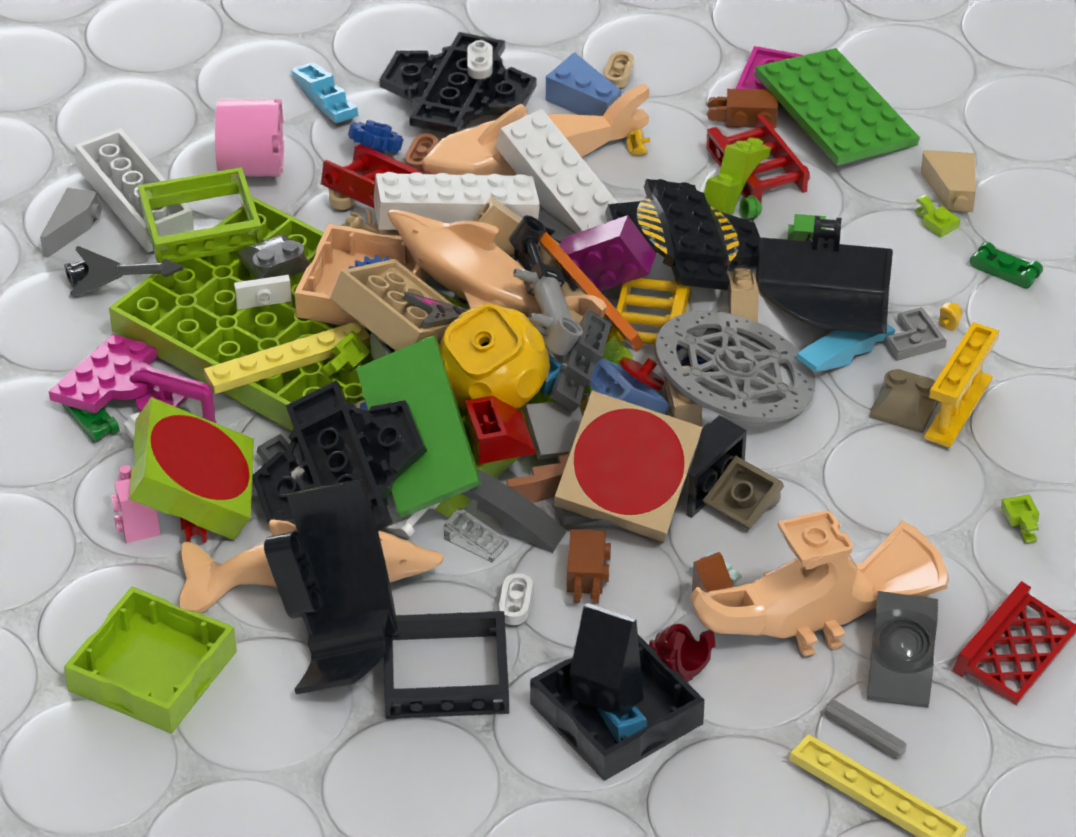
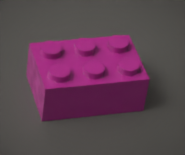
(610, 253)

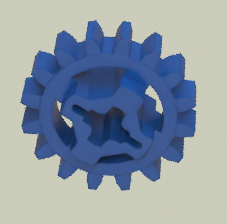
(376, 136)

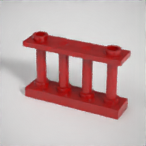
(783, 155)
(366, 162)

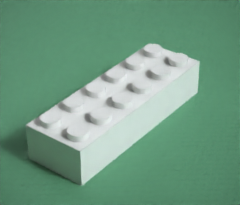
(115, 170)
(560, 175)
(451, 196)

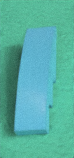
(324, 93)
(839, 348)

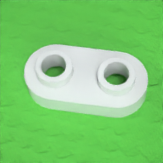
(479, 59)
(516, 598)

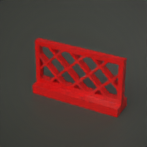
(991, 635)

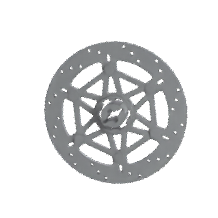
(734, 366)

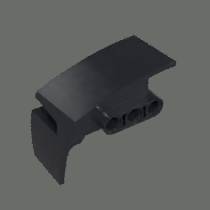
(335, 581)

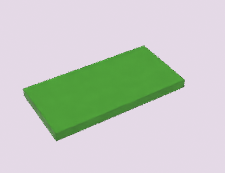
(421, 379)

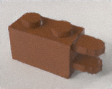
(742, 107)
(587, 563)

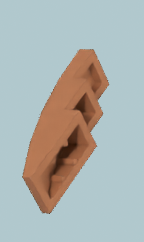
(542, 482)

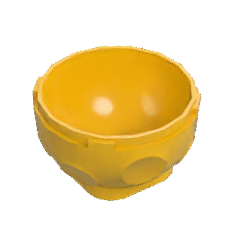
(507, 368)

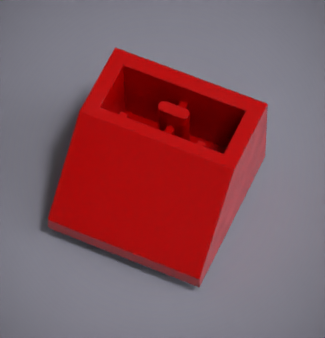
(496, 430)

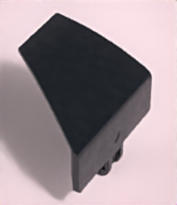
(827, 280)

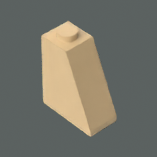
(951, 178)

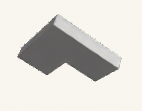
(919, 336)

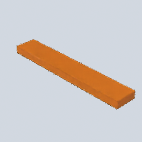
(589, 288)

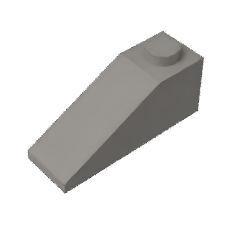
(70, 219)

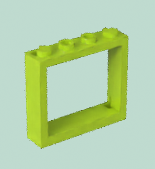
(203, 241)

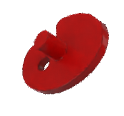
(643, 372)

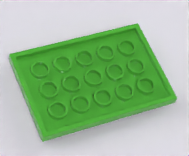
(836, 106)

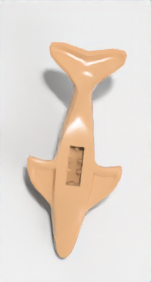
(471, 264)
(209, 580)

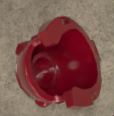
(682, 652)

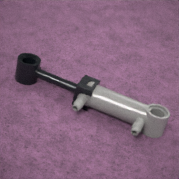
(545, 284)

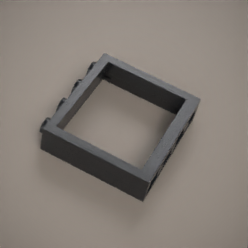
(452, 699)

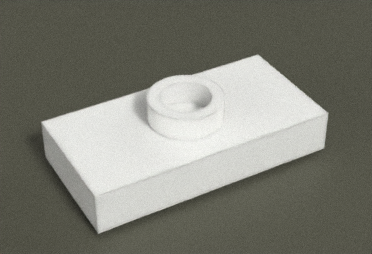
(262, 292)

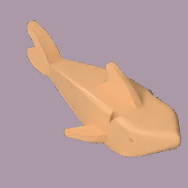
(475, 148)

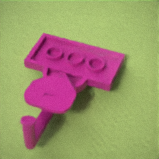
(123, 372)

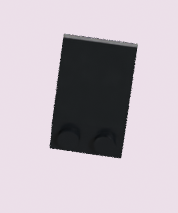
(715, 451)
(606, 661)

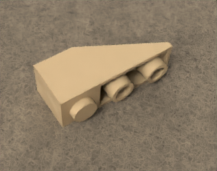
(743, 294)

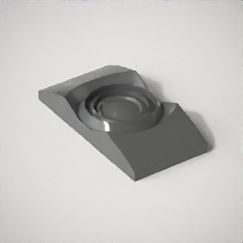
(903, 649)

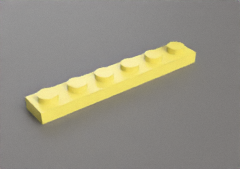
(280, 358)
(873, 790)

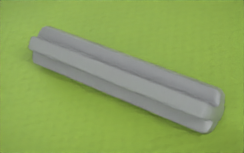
(865, 729)

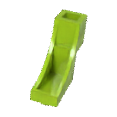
(736, 167)

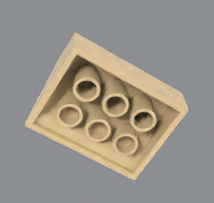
(376, 300)

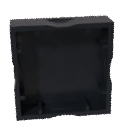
(668, 706)

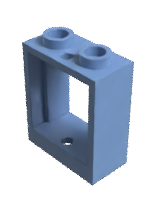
(623, 386)

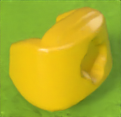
(636, 142)
(950, 316)

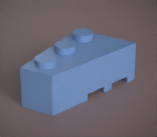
(580, 88)

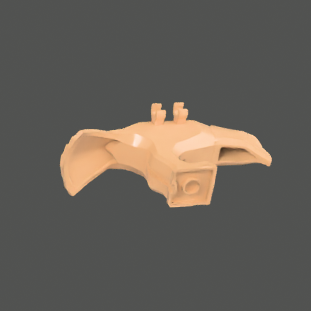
(822, 583)

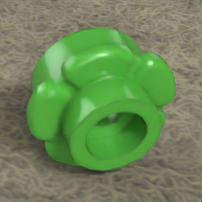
(750, 208)

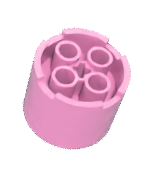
(250, 136)

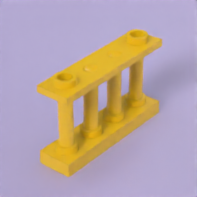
(675, 305)
(961, 384)

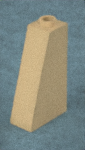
(506, 221)

